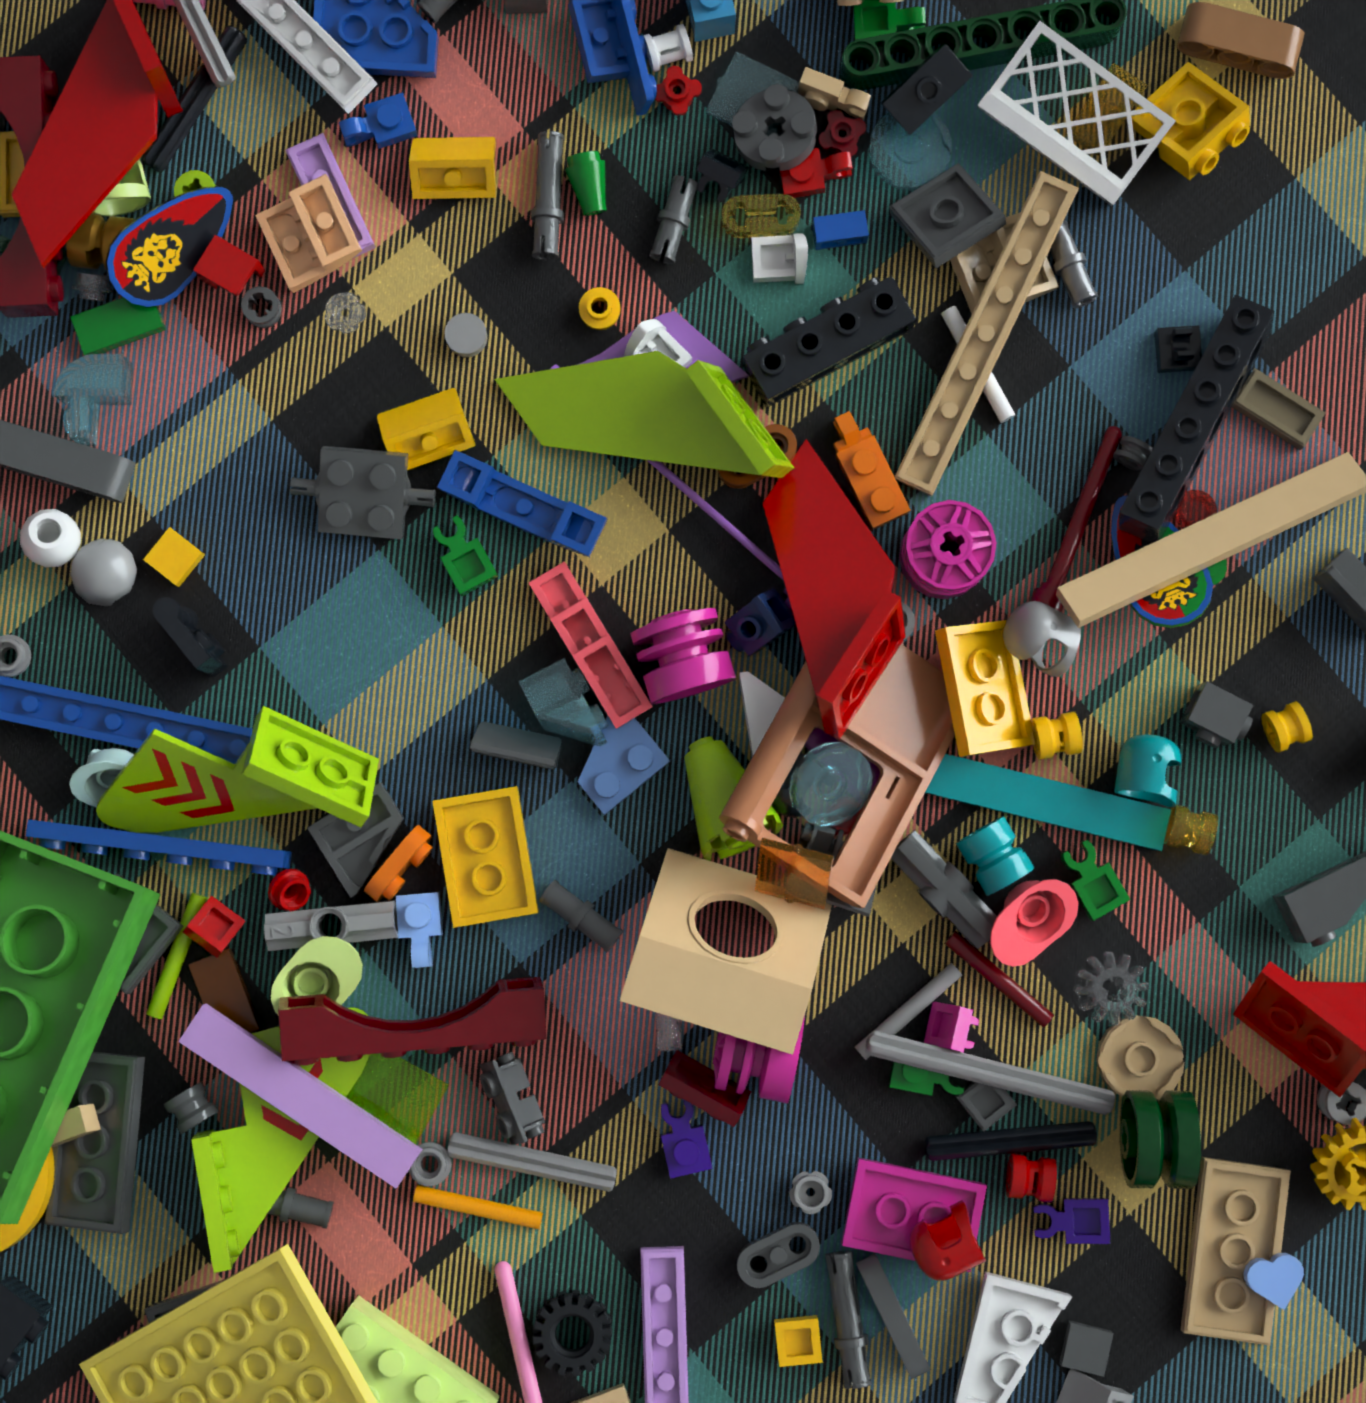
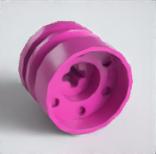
(939, 572)
(683, 655)
(772, 1067)

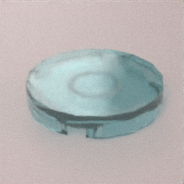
(909, 159)
(831, 784)

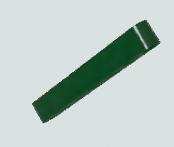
(996, 28)

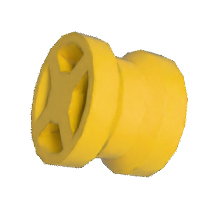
(1286, 726)

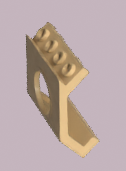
(691, 981)

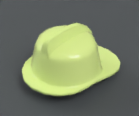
(319, 967)

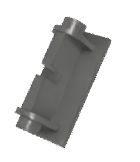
(502, 1085)

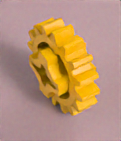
(1347, 1158)

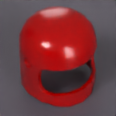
(946, 1246)

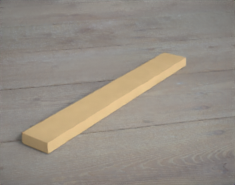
(986, 333)
(1212, 539)

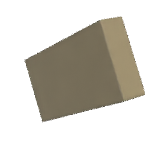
(1278, 409)

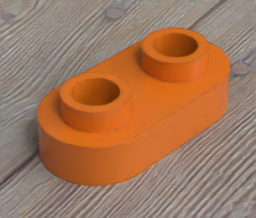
(410, 851)

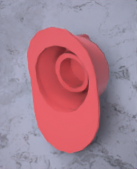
(1032, 920)

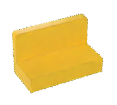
(453, 167)
(427, 428)

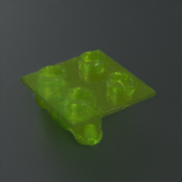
(398, 1094)

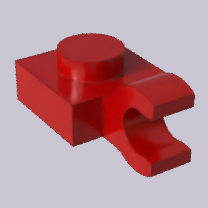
(810, 175)

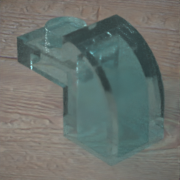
(90, 383)

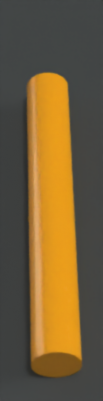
(478, 1207)

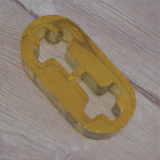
(760, 206)

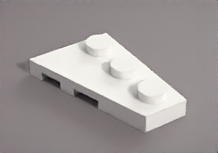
(1004, 1336)

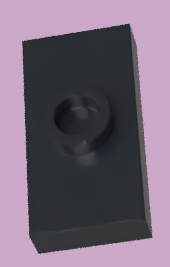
(926, 89)

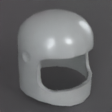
(1032, 626)

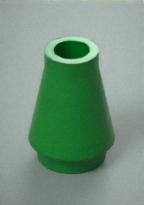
(587, 179)

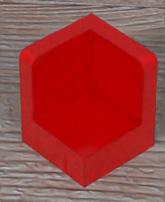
(227, 266)

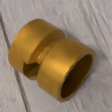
(91, 241)

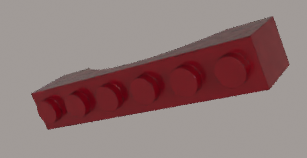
(27, 105)
(322, 1028)

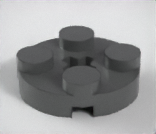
(771, 107)

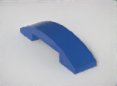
(521, 505)

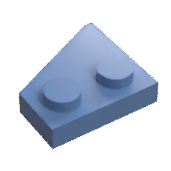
(620, 764)

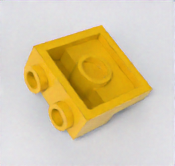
(1205, 122)

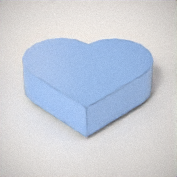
(1275, 1278)

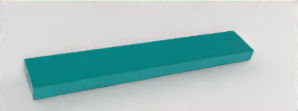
(1050, 802)

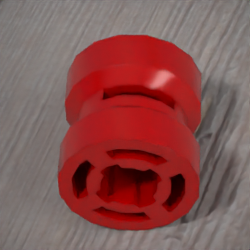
(1031, 1178)

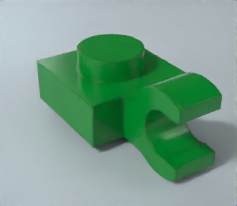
(879, 18)

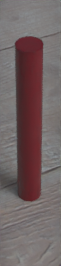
(999, 979)

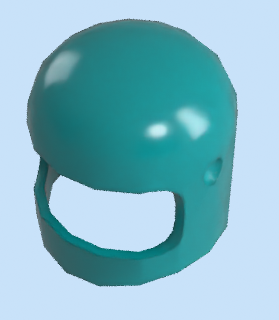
(1144, 766)

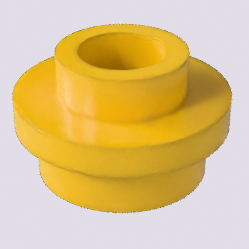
(603, 320)

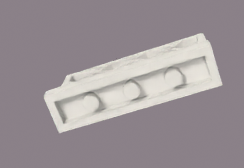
(1053, 145)

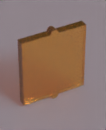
(793, 873)

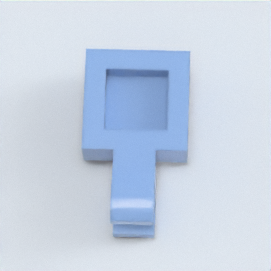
(419, 919)

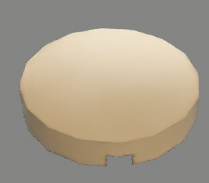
(1140, 1056)

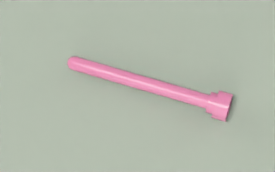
(517, 1333)

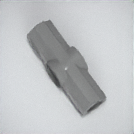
(358, 922)

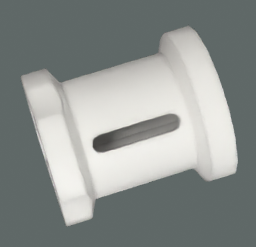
(668, 47)

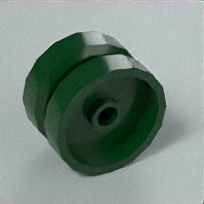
(1160, 1139)

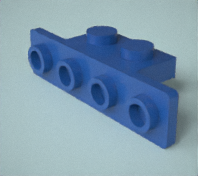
(613, 47)

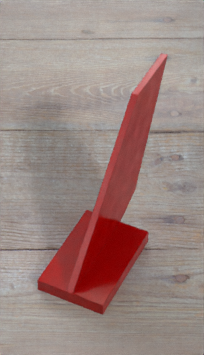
(95, 129)
(835, 586)
(1310, 1023)

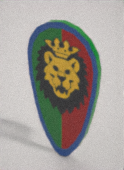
(1174, 604)

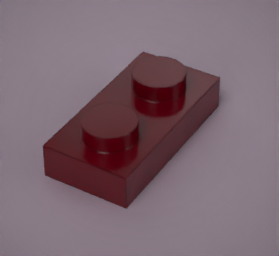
(695, 1083)

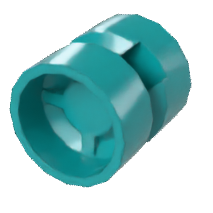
(995, 856)

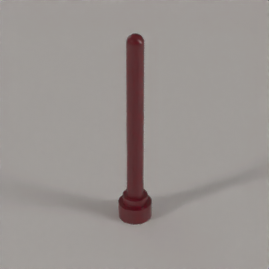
(1047, 591)

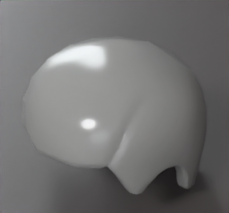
(103, 571)

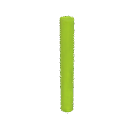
(174, 960)

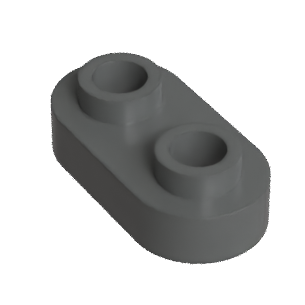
(779, 1256)

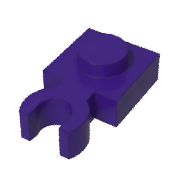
(685, 1145)
(1082, 1220)

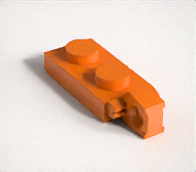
(868, 473)

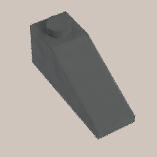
(1324, 901)

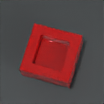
(214, 926)

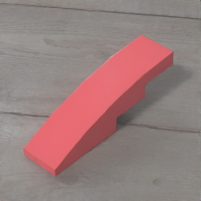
(590, 645)

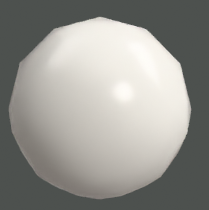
(50, 538)

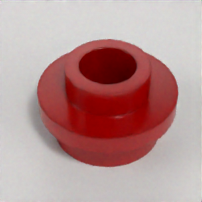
(295, 896)

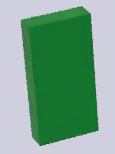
(115, 325)

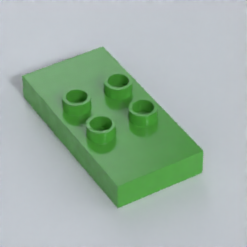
(61, 965)

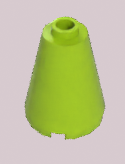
(712, 779)

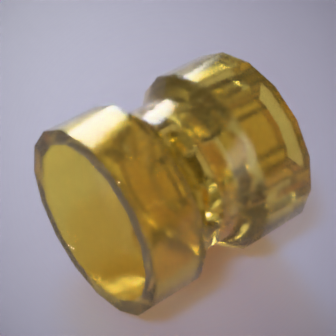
(1191, 829)

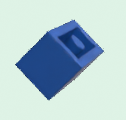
(840, 230)

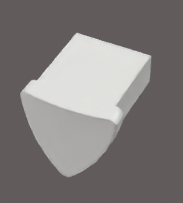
(779, 258)
(652, 337)

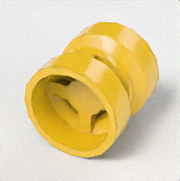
(1057, 735)

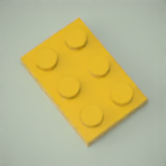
(984, 689)
(485, 856)

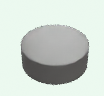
(466, 335)

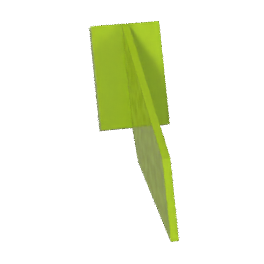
(647, 411)

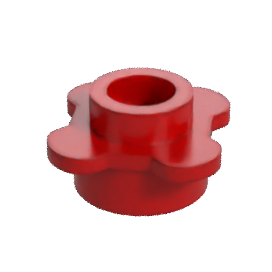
(677, 102)

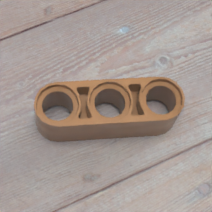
(1240, 40)

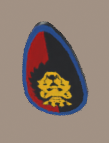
(158, 250)

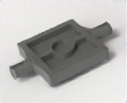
(362, 492)

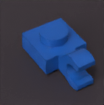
(386, 121)

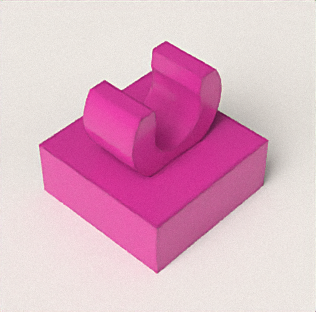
(950, 1026)

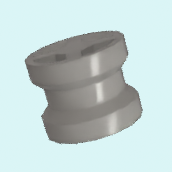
(1334, 1106)

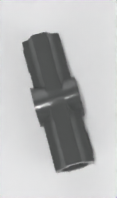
(944, 889)

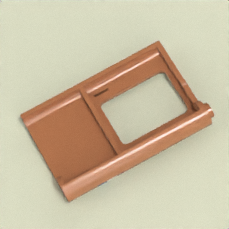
(898, 728)

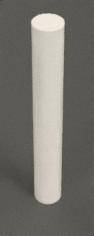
(992, 389)

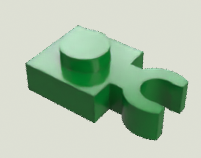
(466, 562)
(1096, 887)
(919, 1080)

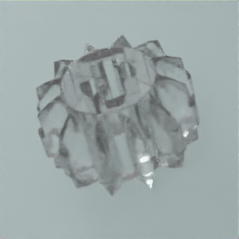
(1124, 981)

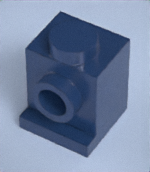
(770, 619)

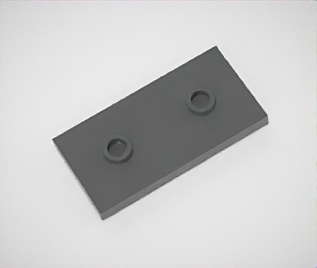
(98, 1170)

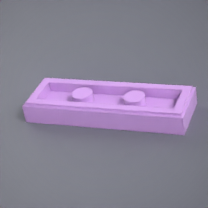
(315, 159)

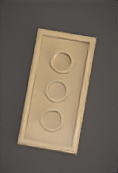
(1235, 1221)

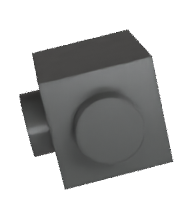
(1217, 715)

